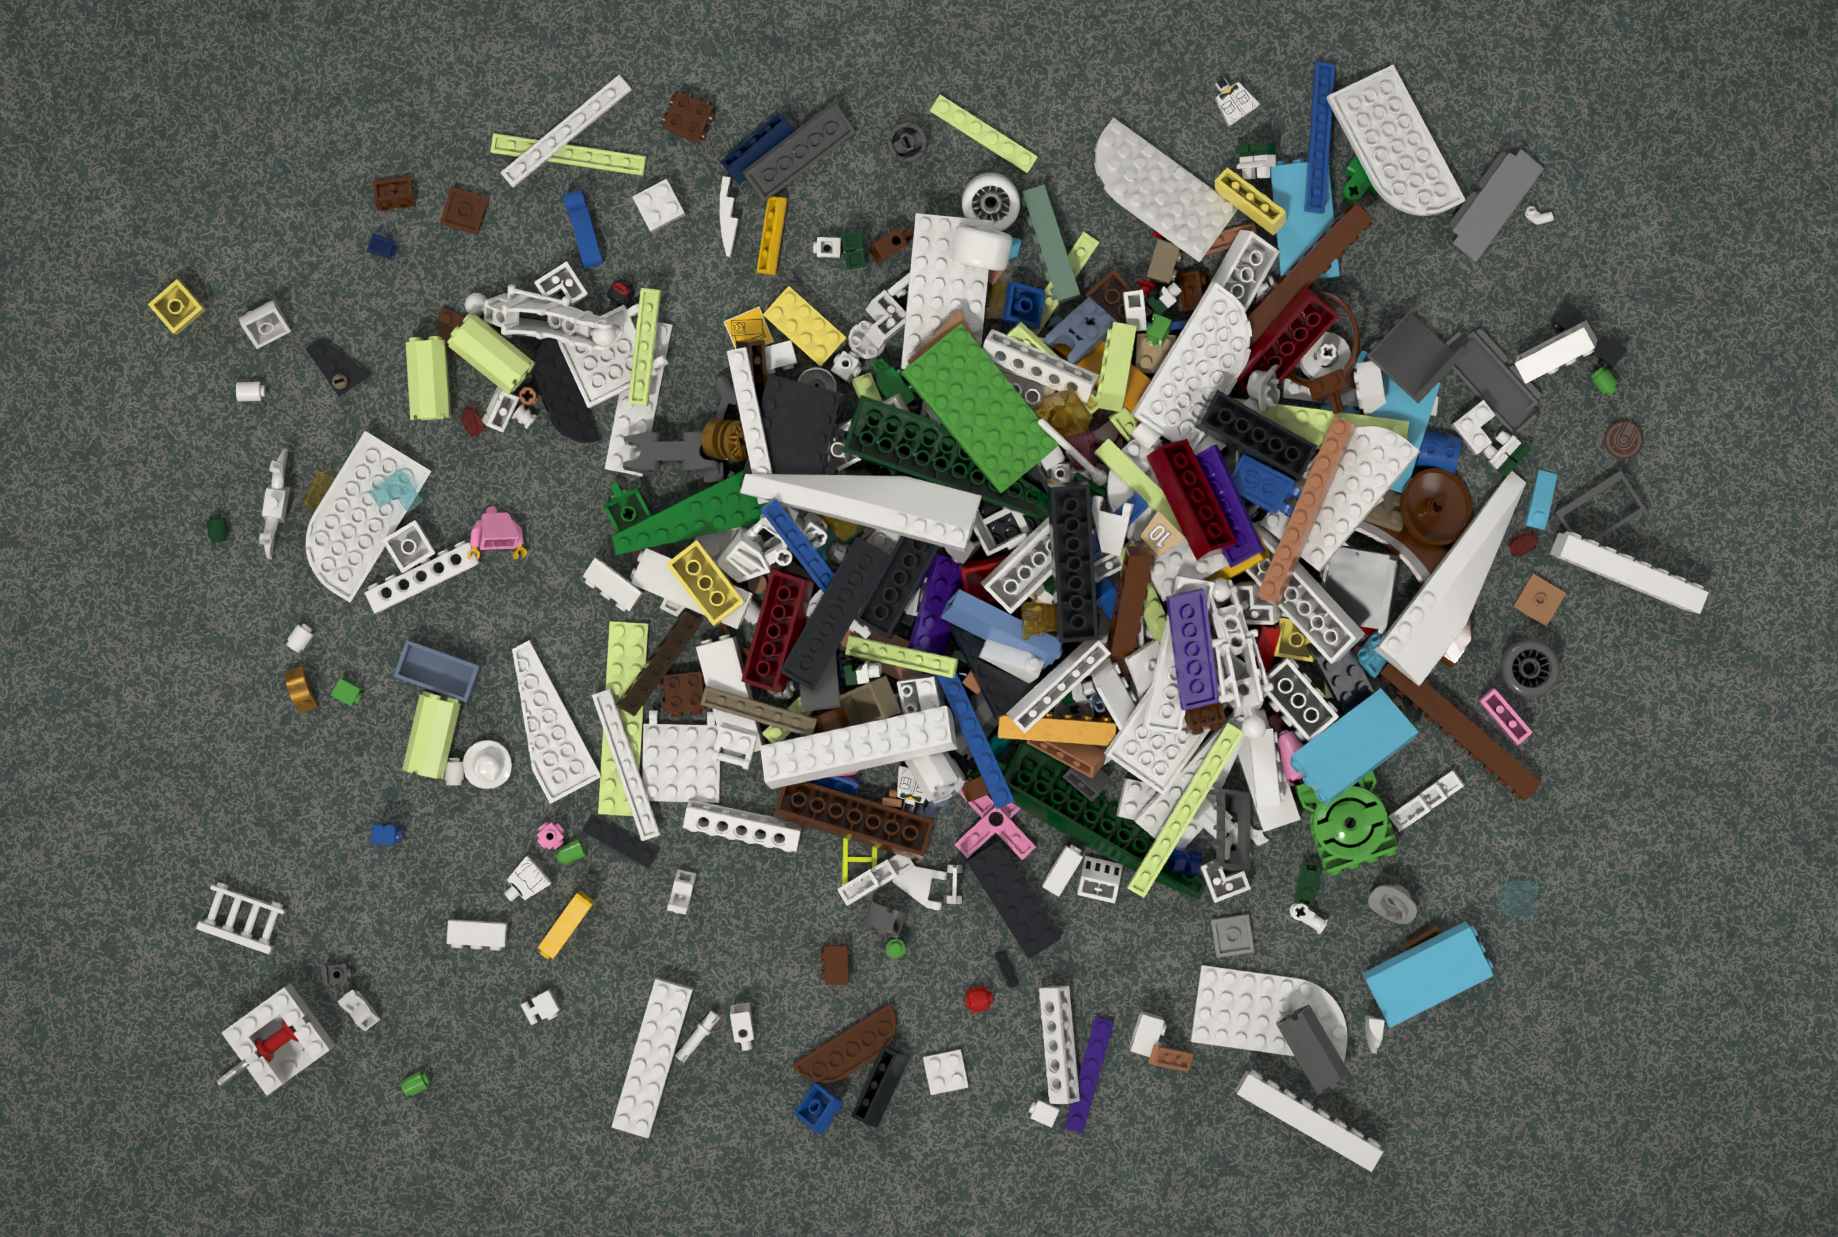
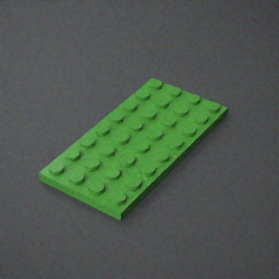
(980, 408)

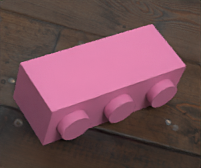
(1505, 716)

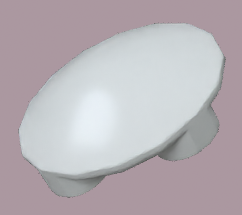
(861, 344)

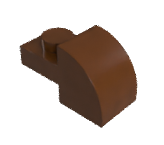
(831, 720)
(974, 789)

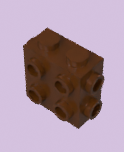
(688, 116)
(683, 693)

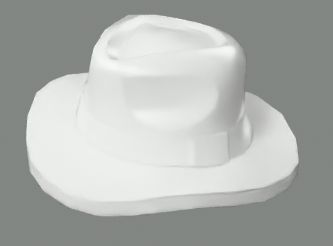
(487, 764)

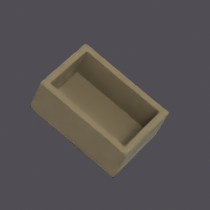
(870, 702)

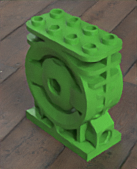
(1337, 857)

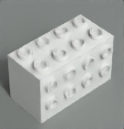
(1298, 700)

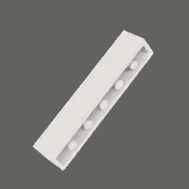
(1058, 684)

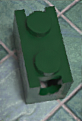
(1307, 884)

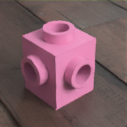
(556, 829)

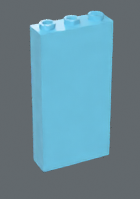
(1301, 227)
(1403, 407)
(1353, 746)
(1428, 974)

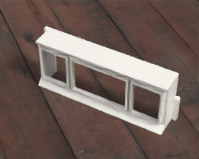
(986, 538)

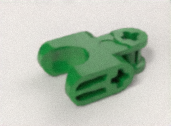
(1358, 180)

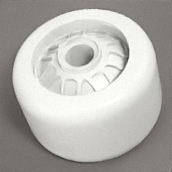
(991, 185)
(981, 247)

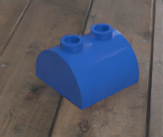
(1023, 305)
(1439, 451)
(819, 1108)

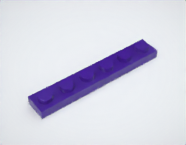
(1089, 1073)

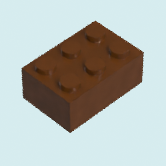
(1109, 296)

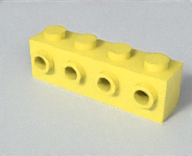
(1250, 201)

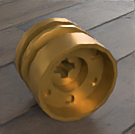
(724, 440)

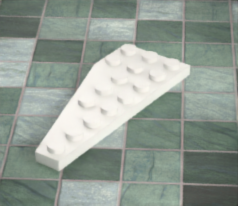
(554, 743)
(1159, 809)

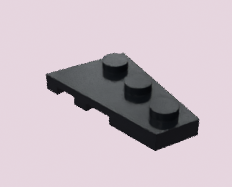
(334, 362)

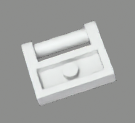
(735, 741)

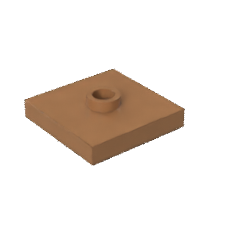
(1539, 599)

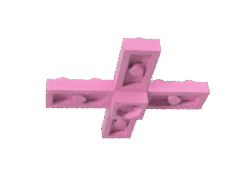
(984, 829)

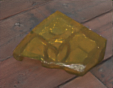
(995, 302)
(1037, 619)

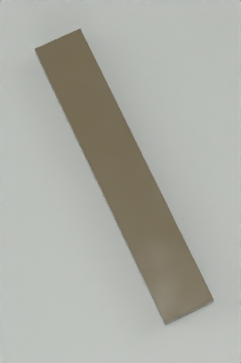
(758, 711)

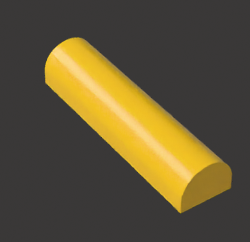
(771, 236)

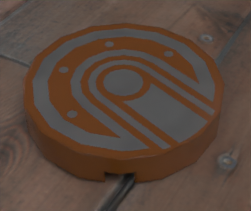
(1623, 440)

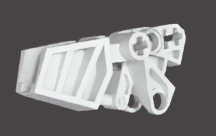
(752, 556)

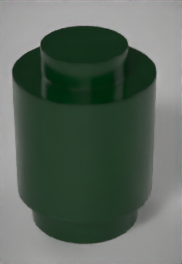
(217, 528)

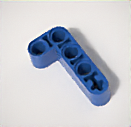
(583, 228)

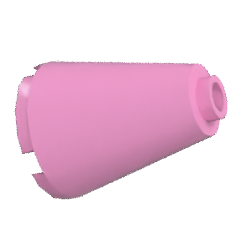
(1287, 745)

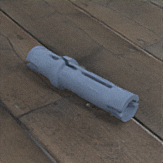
(1096, 700)

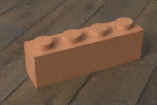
(1081, 757)

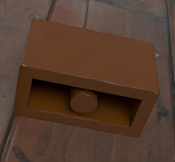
(836, 964)

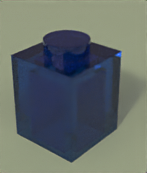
(382, 246)

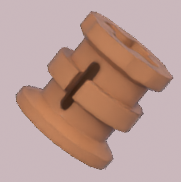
(532, 401)

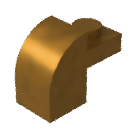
(299, 689)

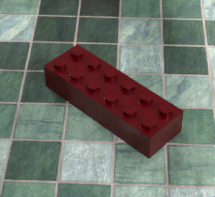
(1290, 335)
(1191, 499)
(777, 629)

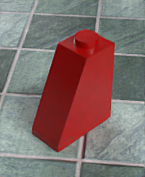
(1266, 642)

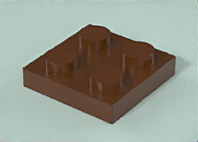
(464, 211)

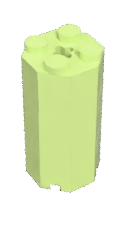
(490, 353)
(428, 378)
(431, 735)

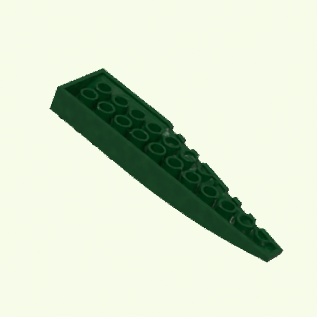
(930, 454)
(1042, 791)

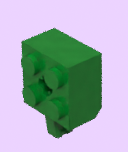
(891, 382)
(621, 502)

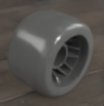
(1544, 673)

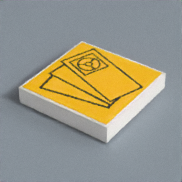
(749, 326)

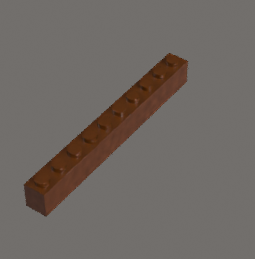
(1308, 267)
(1128, 608)
(1464, 732)

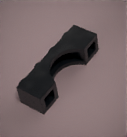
(1607, 351)

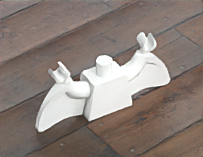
(275, 503)

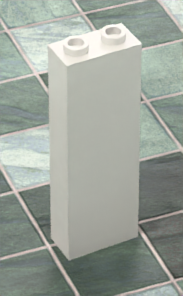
(657, 578)
(723, 670)
(1269, 816)

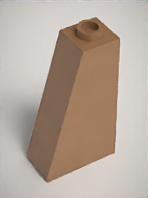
(955, 320)

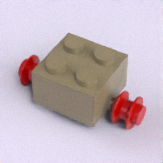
(1161, 265)

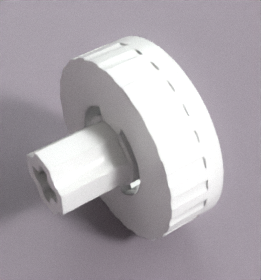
(1330, 344)

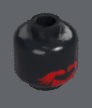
(620, 293)

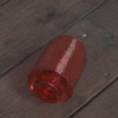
(472, 422)
(1522, 544)

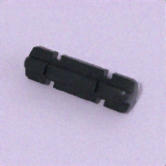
(1006, 969)

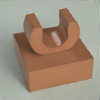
(892, 801)

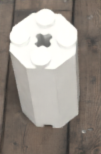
(936, 776)

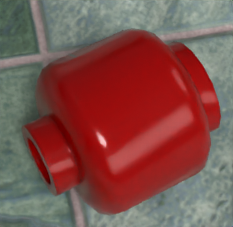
(978, 999)

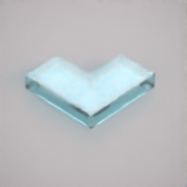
(398, 487)

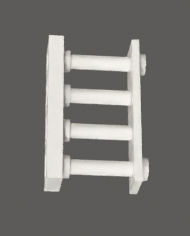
(227, 931)

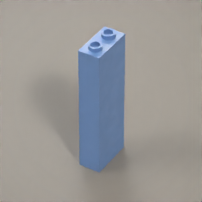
(998, 626)

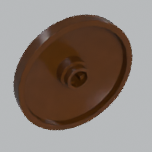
(1435, 507)

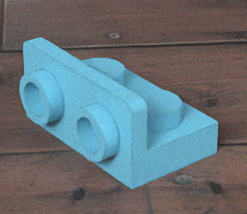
(1369, 658)

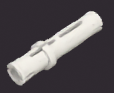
(694, 1040)

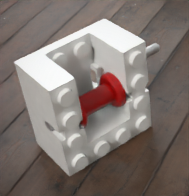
(288, 1032)

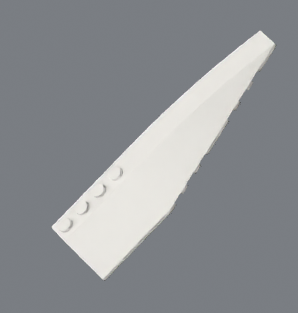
(879, 502)
(1450, 592)

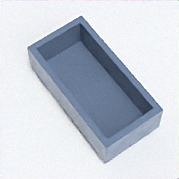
(437, 671)

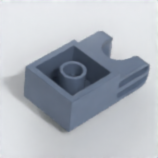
(1081, 330)

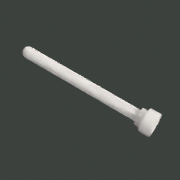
(1098, 476)

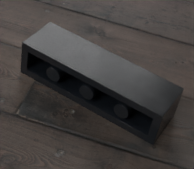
(880, 1086)

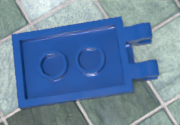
(1264, 486)

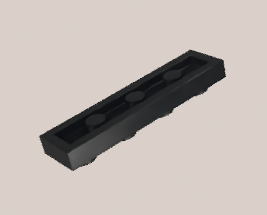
(620, 841)

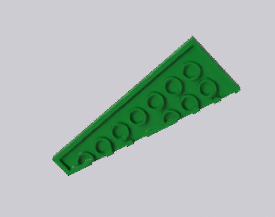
(703, 513)

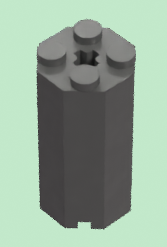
(985, 718)
(1313, 1049)

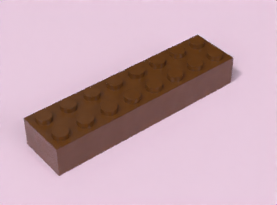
(855, 819)

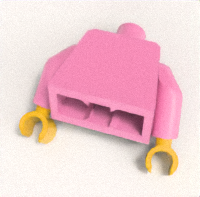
(496, 532)

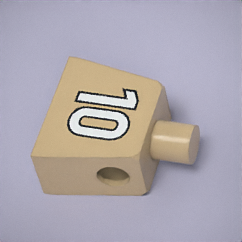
(1161, 535)

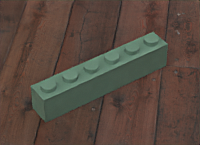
(1051, 244)

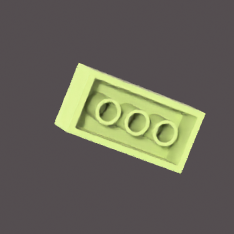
(1115, 366)

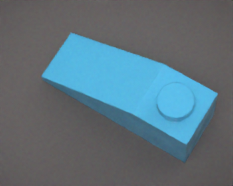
(1541, 500)

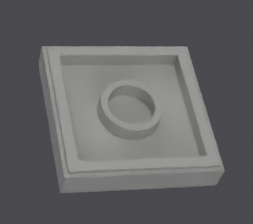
(1232, 935)

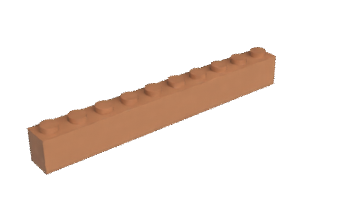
(1306, 511)

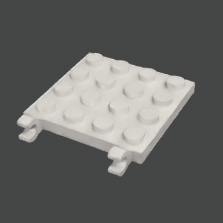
(607, 372)
(679, 761)

